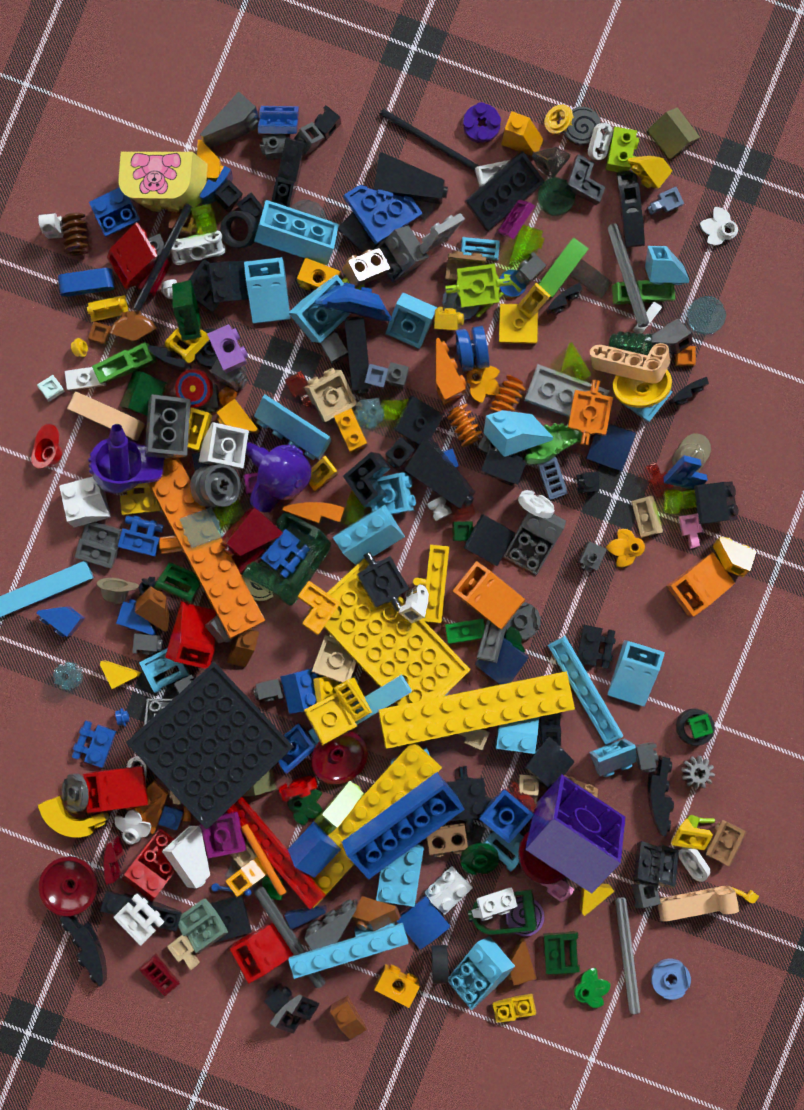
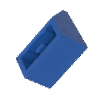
(114, 211)
(299, 690)

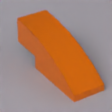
(316, 510)

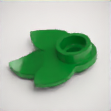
(595, 989)

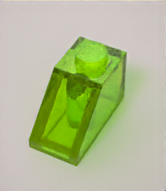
(527, 241)

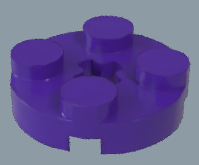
(481, 112)

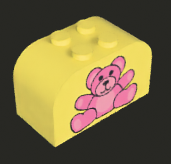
(162, 179)

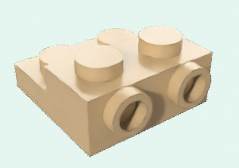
(330, 394)
(333, 661)

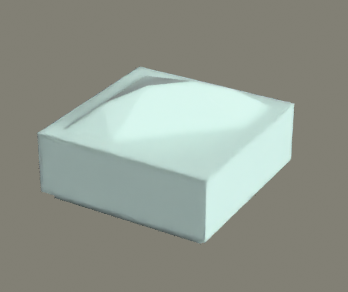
(50, 388)

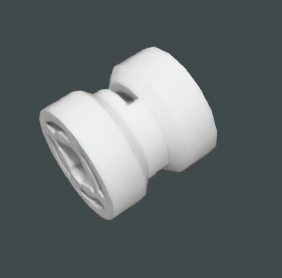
(439, 508)

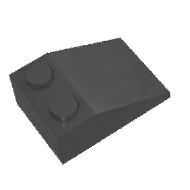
(232, 122)

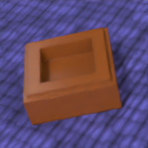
(99, 333)

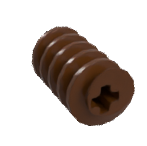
(73, 234)

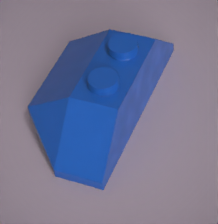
(355, 301)

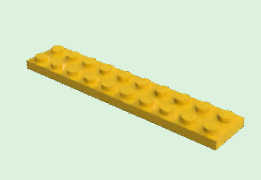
(475, 709)
(400, 778)

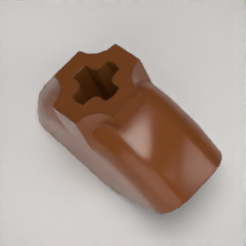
(133, 326)

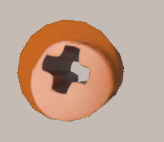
(507, 395)
(464, 425)

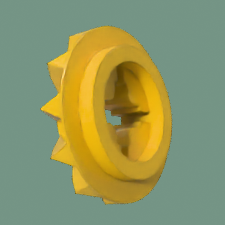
(554, 115)

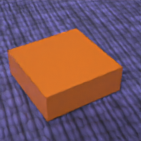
(686, 357)

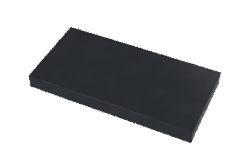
(502, 190)

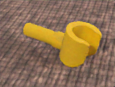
(750, 897)

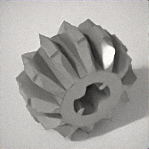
(704, 774)

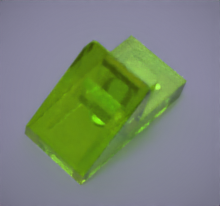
(205, 219)
(573, 358)
(354, 510)
(229, 514)

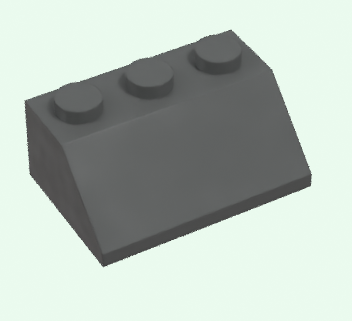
(235, 379)
(167, 427)

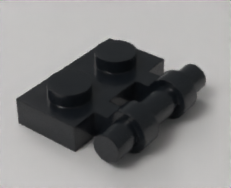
(590, 644)

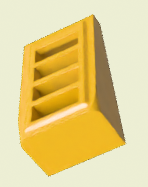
(354, 689)

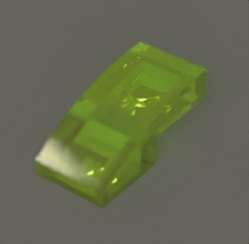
(393, 408)

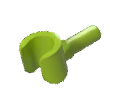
(694, 820)

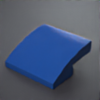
(278, 119)
(208, 193)
(423, 922)

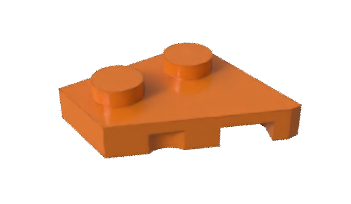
(156, 800)

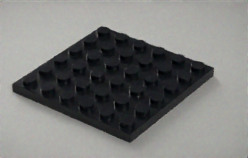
(210, 745)

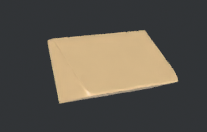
(647, 516)

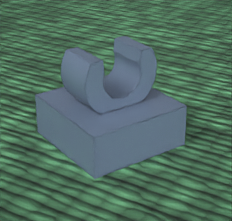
(376, 375)

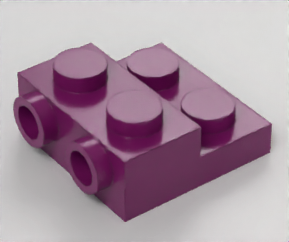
(224, 836)

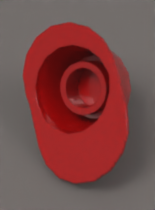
(46, 447)

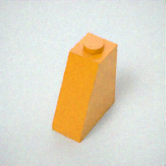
(521, 134)

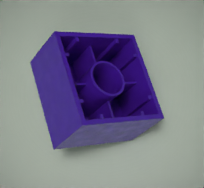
(576, 834)

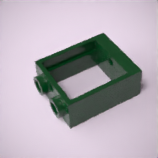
(186, 310)

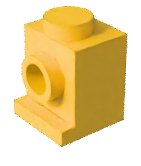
(448, 319)

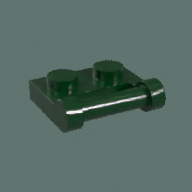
(179, 577)
(555, 954)

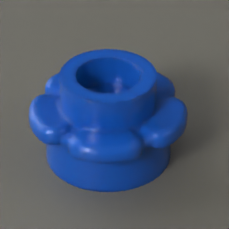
(122, 717)

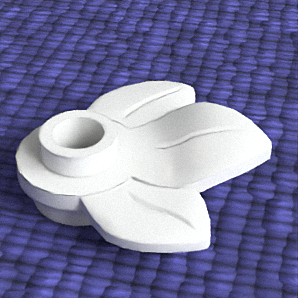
(716, 227)
(132, 826)

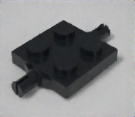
(382, 581)
(471, 795)

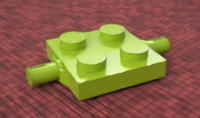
(478, 285)

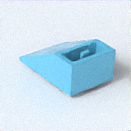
(267, 290)
(635, 673)
(480, 972)

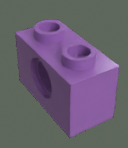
(223, 337)

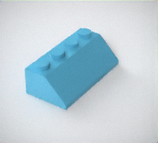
(296, 232)
(292, 427)

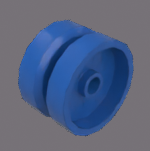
(473, 348)

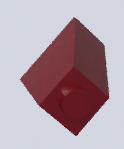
(250, 533)

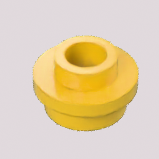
(79, 347)

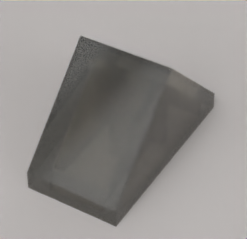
(550, 160)

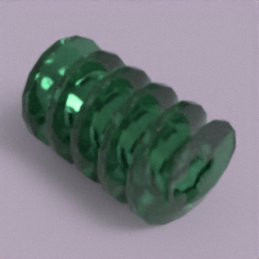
(632, 342)

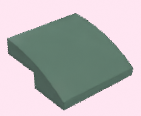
(202, 925)

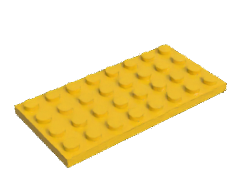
(390, 644)

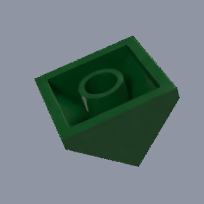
(140, 390)

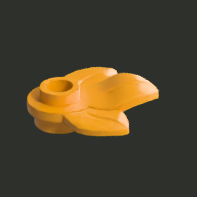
(485, 384)
(623, 547)

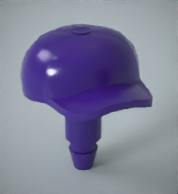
(122, 464)
(281, 475)

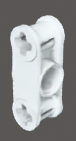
(206, 245)

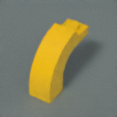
(64, 823)

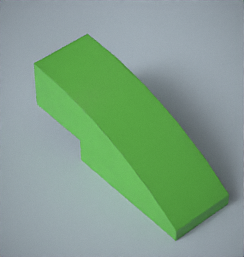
(563, 267)
(649, 292)
(124, 363)

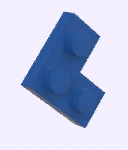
(684, 473)

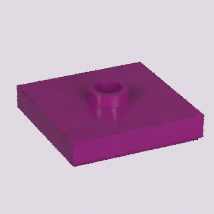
(516, 219)

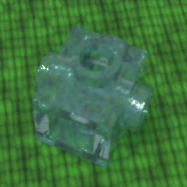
(369, 413)
(74, 672)

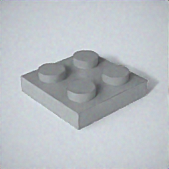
(441, 232)

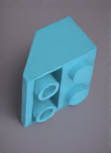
(664, 266)

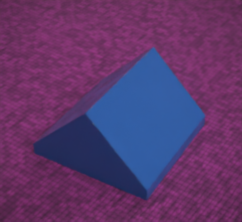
(302, 744)
(506, 815)
(313, 850)

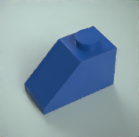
(128, 618)

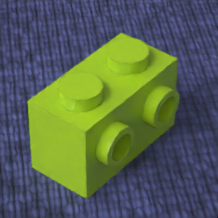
(621, 149)

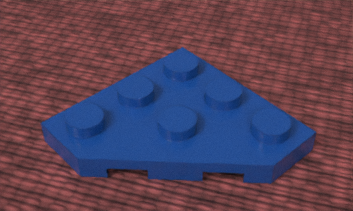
(381, 211)

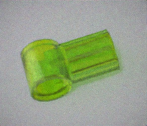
(676, 500)

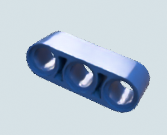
(86, 282)

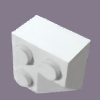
(224, 446)
(84, 502)

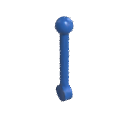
(215, 887)

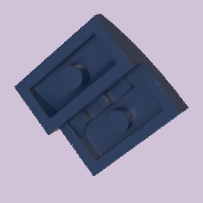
(612, 448)
(507, 666)

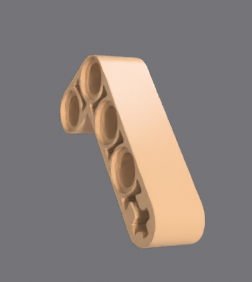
(631, 364)
(105, 415)
(698, 903)

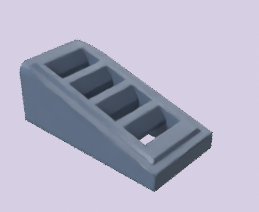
(543, 473)

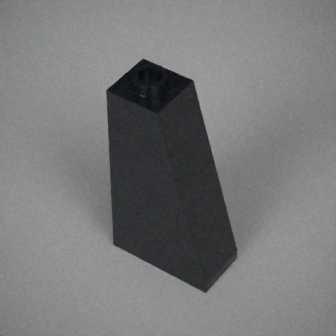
(408, 180)
(357, 353)
(439, 473)

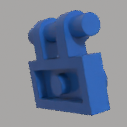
(138, 541)
(280, 551)
(100, 745)

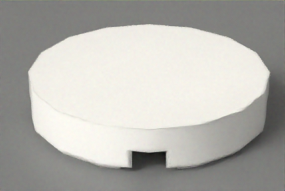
(536, 505)

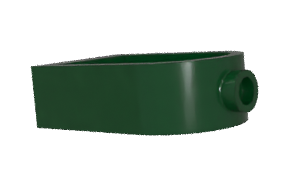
(529, 914)

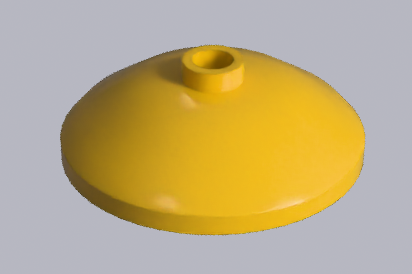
(640, 393)

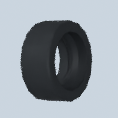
(225, 229)
(681, 732)
(439, 964)

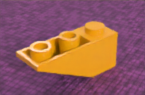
(247, 877)

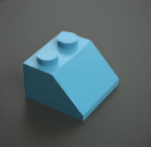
(411, 320)

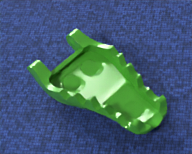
(561, 440)

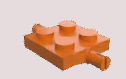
(590, 412)

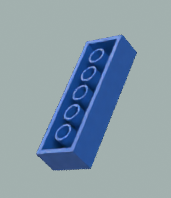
(402, 825)

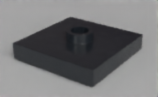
(418, 420)
(233, 915)

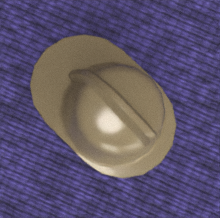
(693, 446)
(115, 589)

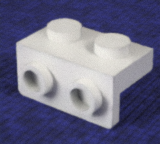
(448, 890)
(495, 903)

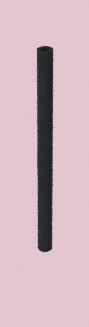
(428, 139)
(162, 257)

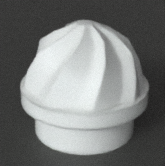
(167, 288)

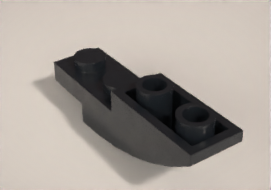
(288, 172)
(631, 209)
(659, 803)
(114, 902)
(92, 952)

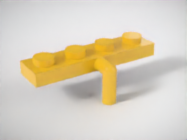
(435, 582)

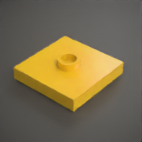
(516, 326)
(330, 718)

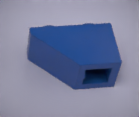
(64, 619)

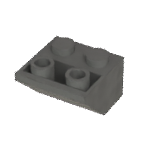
(401, 252)

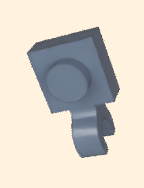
(667, 200)

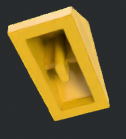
(533, 301)
(322, 473)
(117, 674)
(590, 901)

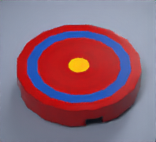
(195, 386)

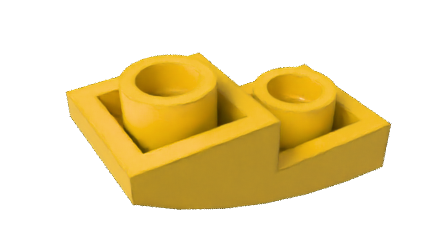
(514, 1007)

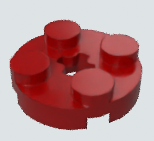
(300, 786)

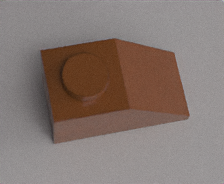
(154, 608)
(243, 648)
(374, 914)
(523, 967)
(347, 1017)

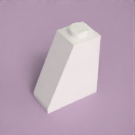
(189, 857)

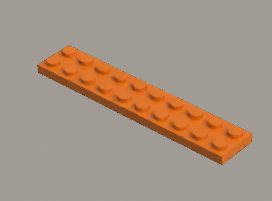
(209, 561)

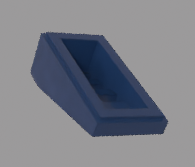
(300, 916)

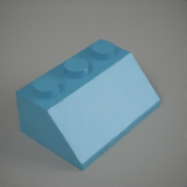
(369, 534)

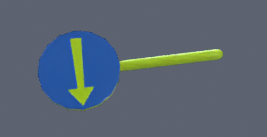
(514, 290)

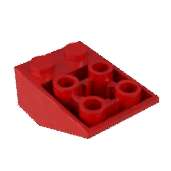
(132, 256)
(190, 639)
(116, 789)
(151, 868)
(260, 952)

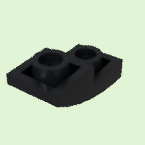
(560, 301)
(685, 393)

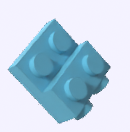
(398, 493)

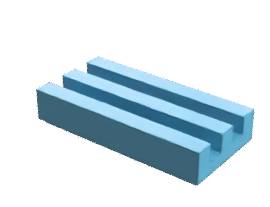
(481, 249)

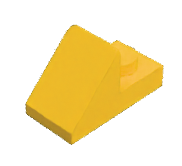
(691, 837)

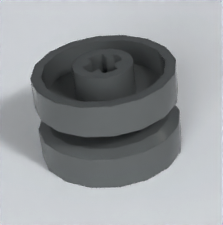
(215, 485)

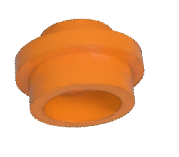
(227, 395)

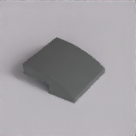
(99, 544)

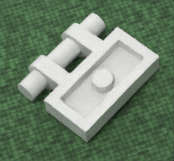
(135, 923)

